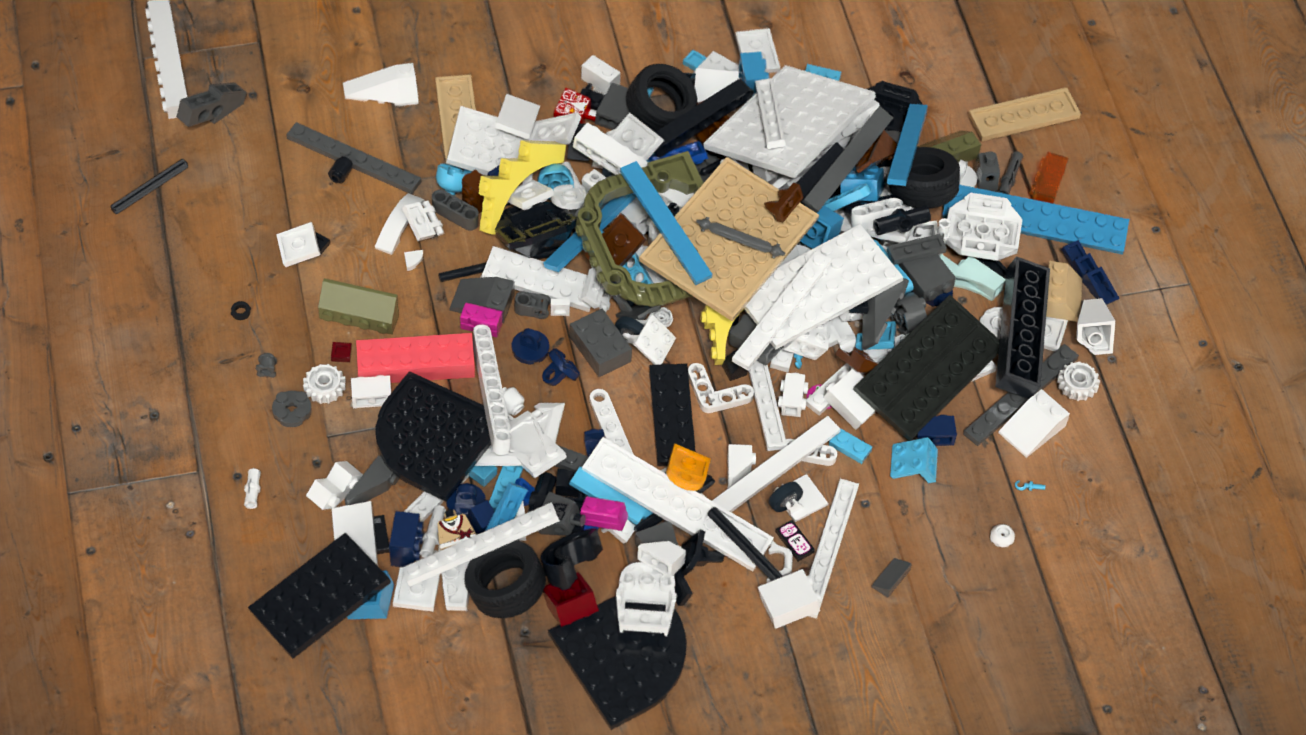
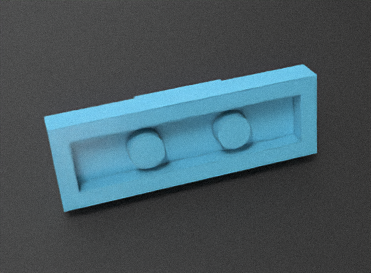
(507, 475)

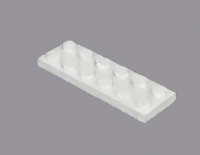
(533, 277)

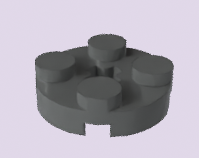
(298, 415)

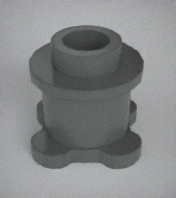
(266, 365)

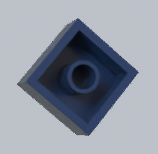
(405, 539)

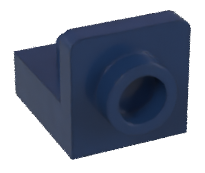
(591, 439)

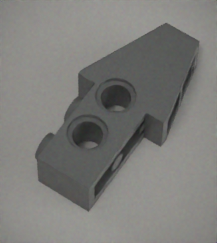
(211, 105)

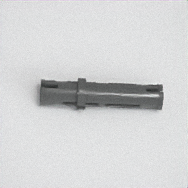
(1008, 179)

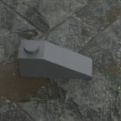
(374, 482)

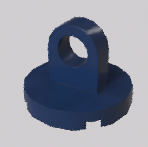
(530, 346)
(561, 368)
(464, 498)

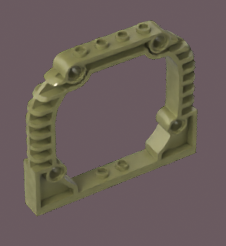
(678, 174)

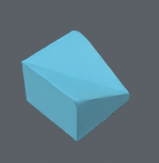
(483, 474)

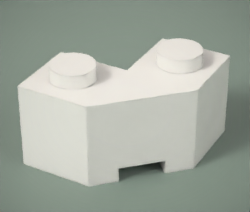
(332, 490)

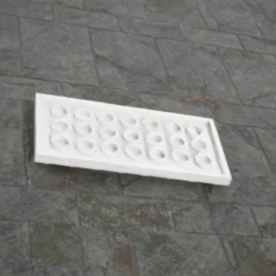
(855, 275)

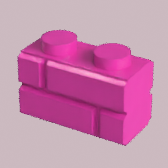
(475, 315)
(604, 513)

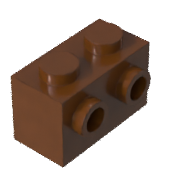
(470, 190)

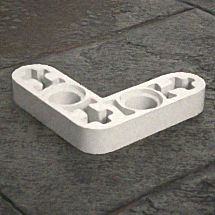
(715, 398)

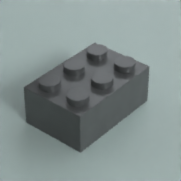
(600, 342)

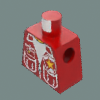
(575, 102)

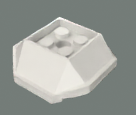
(984, 227)

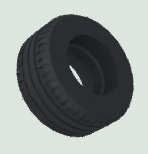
(931, 180)

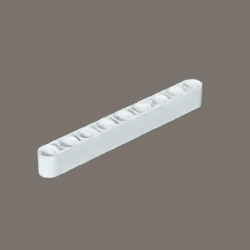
(491, 390)

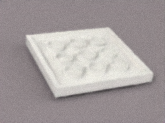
(479, 144)

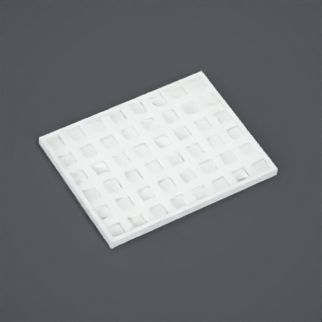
(811, 116)

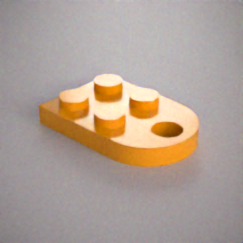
(687, 468)

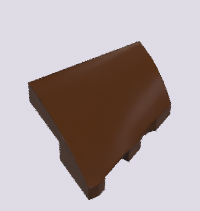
(857, 359)

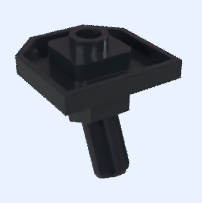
(697, 554)

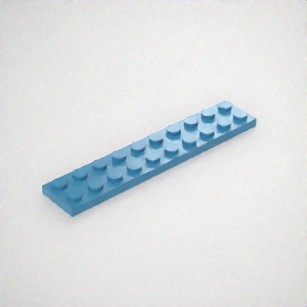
(1060, 222)

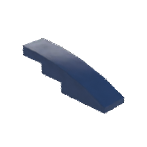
(1092, 276)

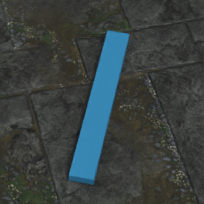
(907, 145)
(666, 223)
(573, 244)

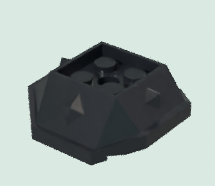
(895, 101)
(536, 228)

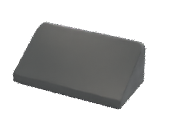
(892, 576)

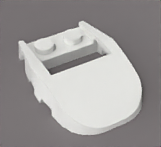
(645, 585)

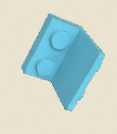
(914, 458)

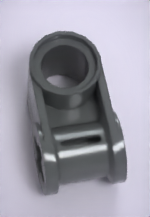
(532, 304)

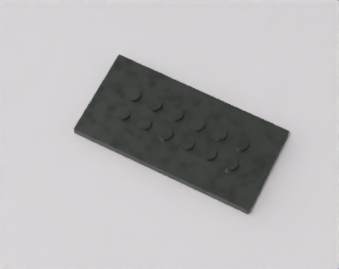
(929, 368)

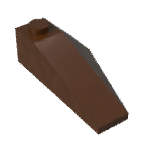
(880, 150)

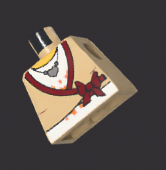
(454, 529)

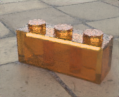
(1049, 178)

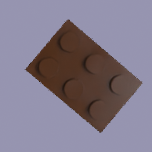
(622, 240)

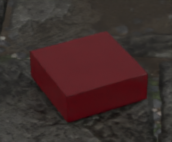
(341, 352)

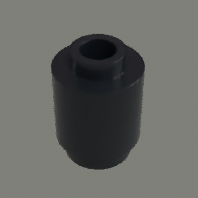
(340, 169)

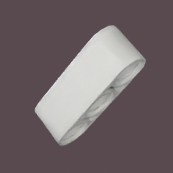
(867, 213)

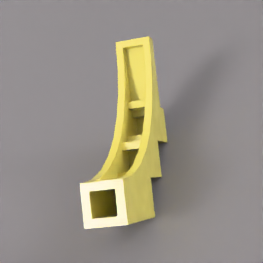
(512, 172)
(718, 333)

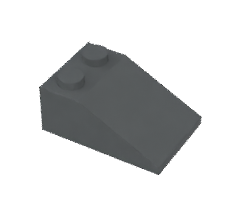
(486, 292)

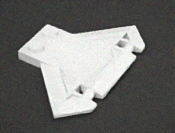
(532, 441)

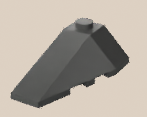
(880, 310)

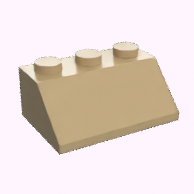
(1064, 292)

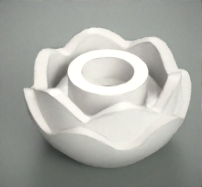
(666, 316)
(998, 539)

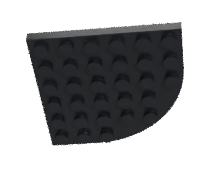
(431, 435)
(621, 670)

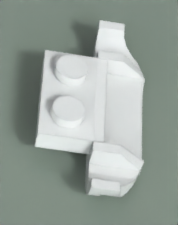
(841, 334)

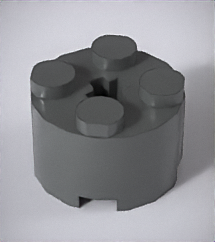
(909, 313)

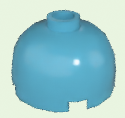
(555, 175)
(450, 177)

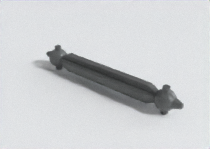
(740, 237)

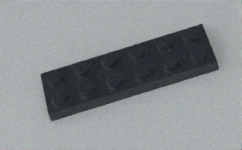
(671, 409)

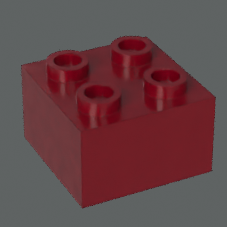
(571, 603)

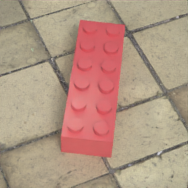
(427, 356)

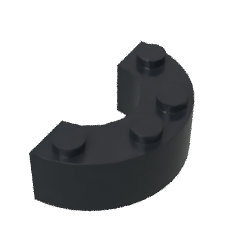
(566, 552)

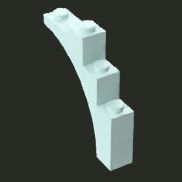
(976, 277)

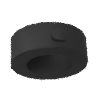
(240, 316)

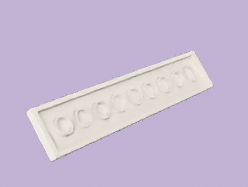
(674, 504)

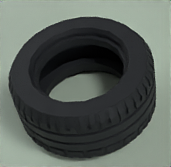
(669, 80)
(516, 597)

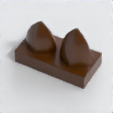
(788, 201)

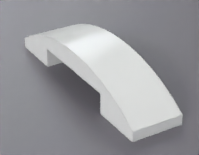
(395, 225)

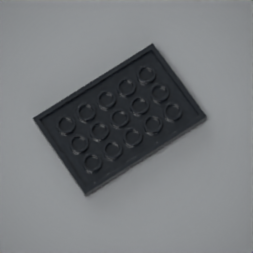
(319, 595)

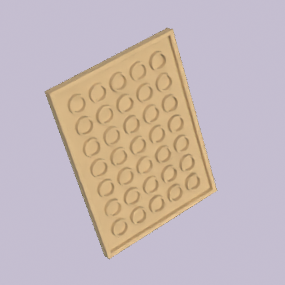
(737, 201)

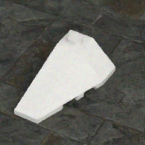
(390, 84)

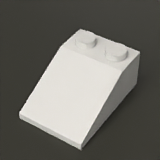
(1034, 423)

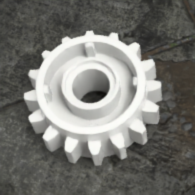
(1070, 378)
(322, 392)

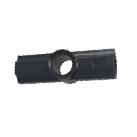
(902, 220)
(545, 484)

